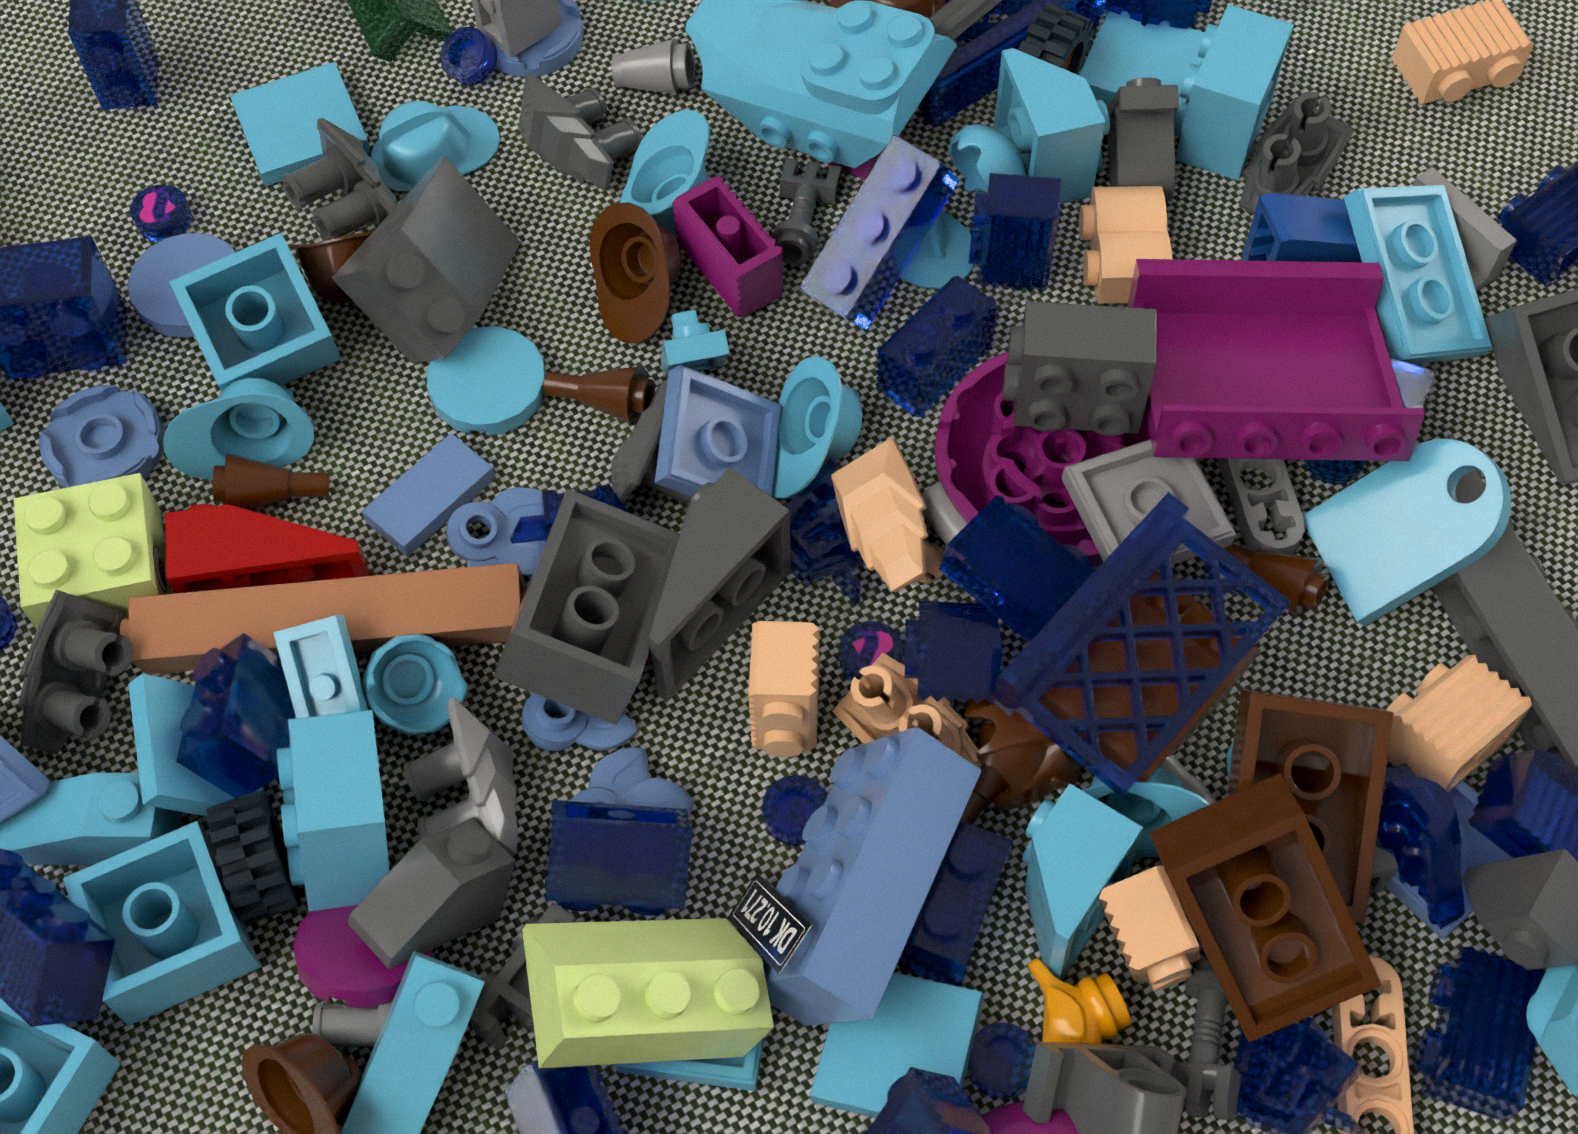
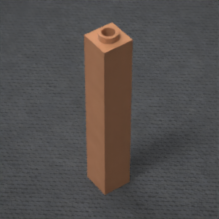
(447, 604)

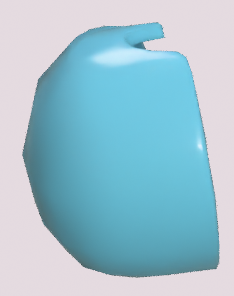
(983, 150)
(411, 684)

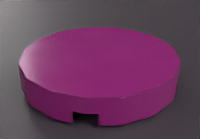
(340, 964)

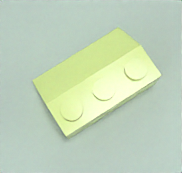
(644, 991)

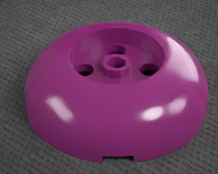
(979, 437)

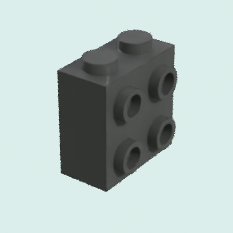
(1081, 367)

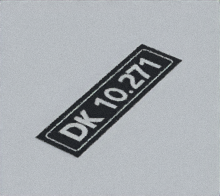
(769, 923)

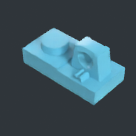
(693, 345)
(321, 668)

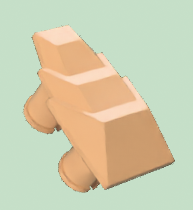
(885, 517)
(889, 704)

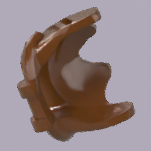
(1022, 756)

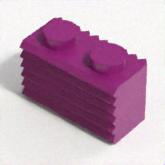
(729, 246)

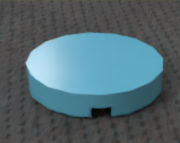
(487, 381)

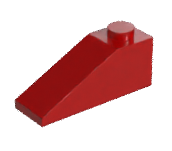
(242, 548)

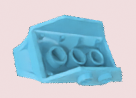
(818, 72)

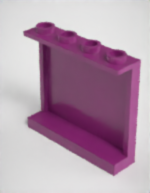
(1271, 362)

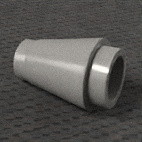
(656, 67)

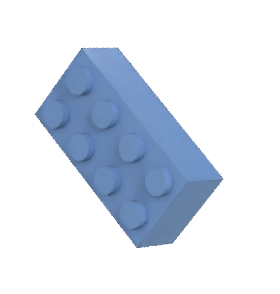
(867, 873)

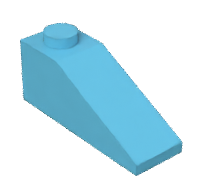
(85, 821)
(414, 1048)

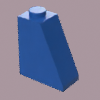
(1300, 230)

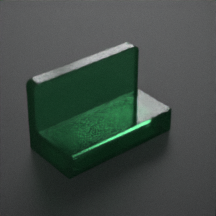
(392, 22)

